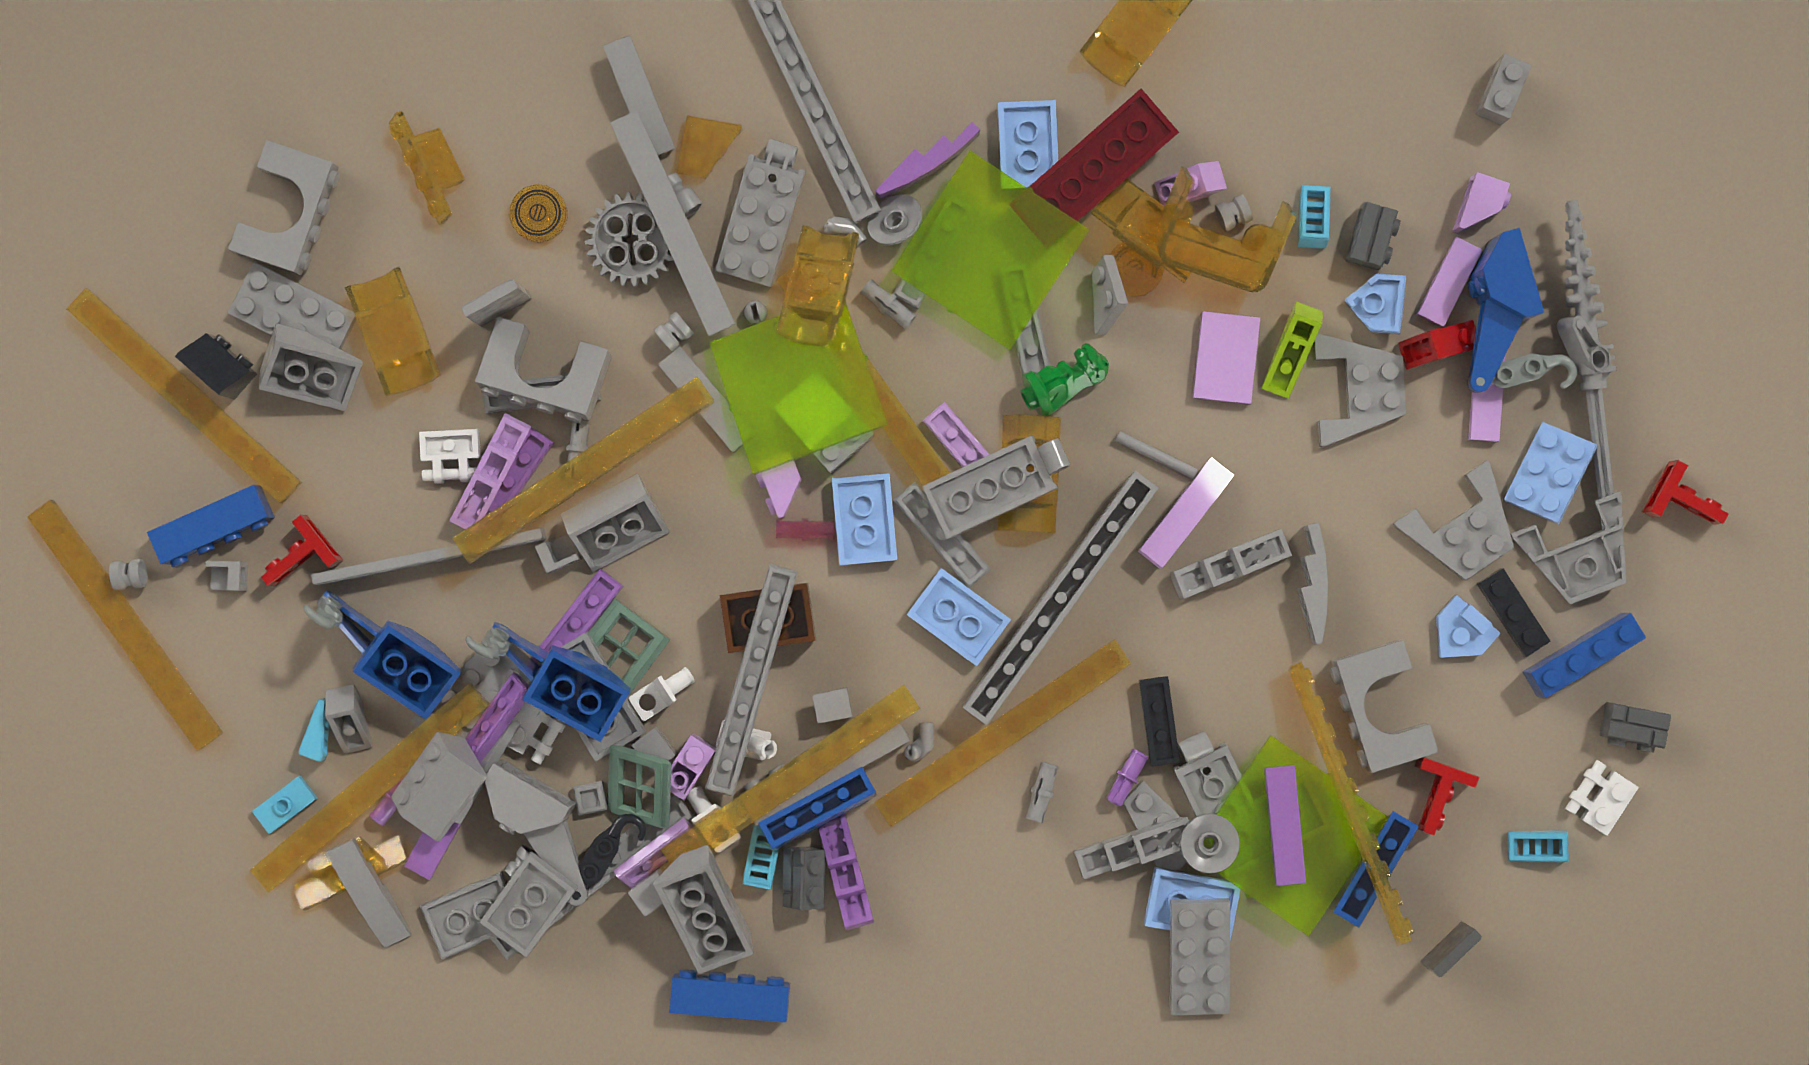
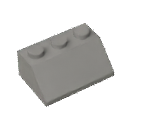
(614, 523)
(439, 785)

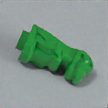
(1057, 385)

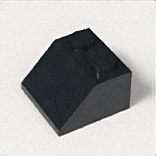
(218, 365)

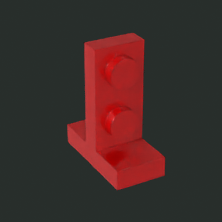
(1438, 344)
(1684, 496)
(301, 552)
(1441, 792)

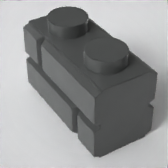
(1372, 236)
(1635, 725)
(803, 878)

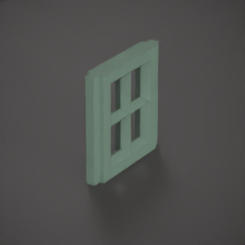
(647, 656)
(661, 792)

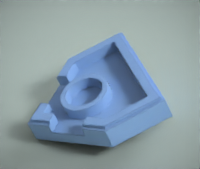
(1380, 303)
(1463, 630)

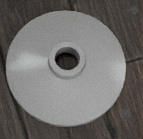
(896, 221)
(1224, 847)

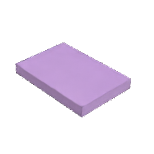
(1226, 357)

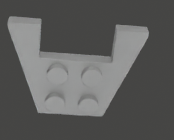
(1372, 387)
(1472, 537)
(1586, 564)

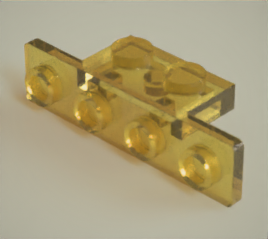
(430, 163)
(326, 882)

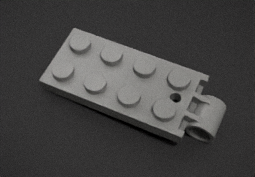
(761, 215)
(995, 484)
(1210, 790)

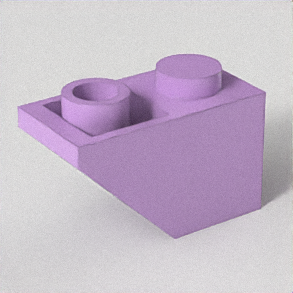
(1206, 182)
(781, 485)
(690, 765)

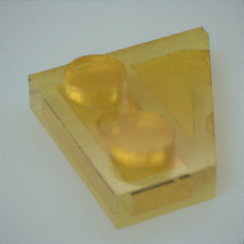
(704, 144)

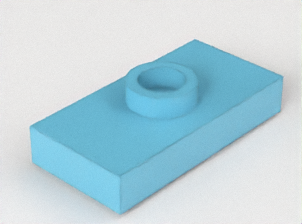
(284, 804)

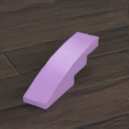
(490, 471)
(1185, 513)

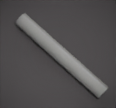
(1156, 455)

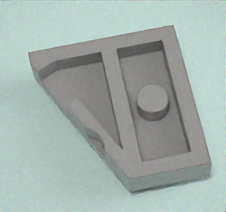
(1108, 294)

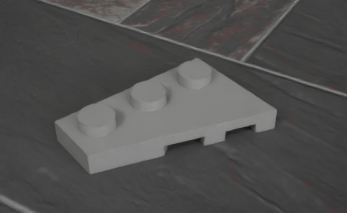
(1150, 809)

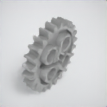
(605, 242)

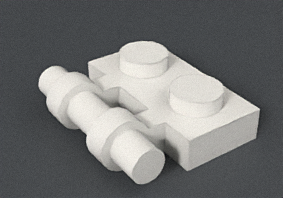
(449, 445)
(530, 721)
(1608, 802)

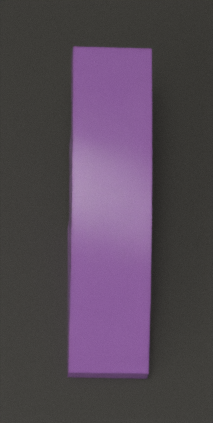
(918, 167)
(846, 873)

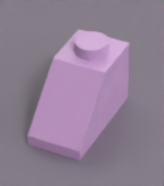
(1482, 200)

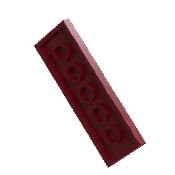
(1106, 157)

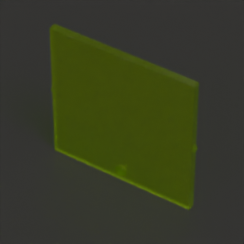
(990, 250)
(794, 394)
(1326, 838)

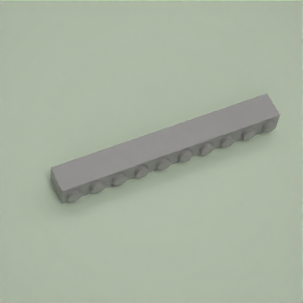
(1060, 597)

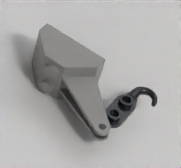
(541, 813)

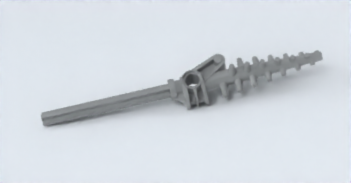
(1583, 343)

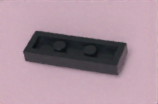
(1513, 612)
(1159, 721)

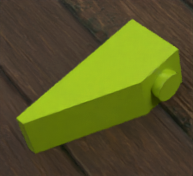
(1293, 349)

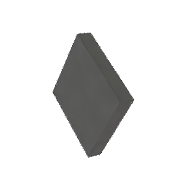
(1451, 949)

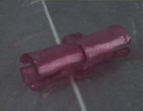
(805, 529)

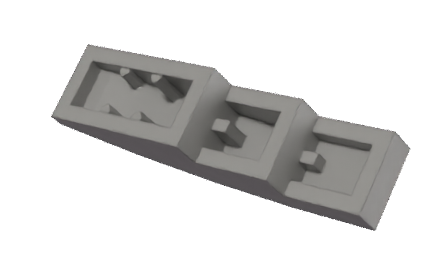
(637, 91)
(1230, 564)
(1315, 594)
(1131, 848)
(368, 893)

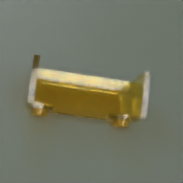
(1215, 256)

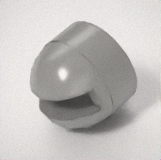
(762, 312)

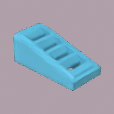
(1308, 234)
(316, 736)
(1562, 856)
(758, 881)

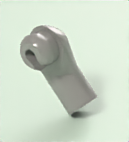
(845, 226)
(923, 745)

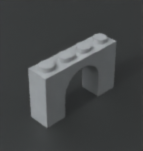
(290, 248)
(572, 397)
(1355, 676)

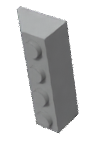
(704, 910)

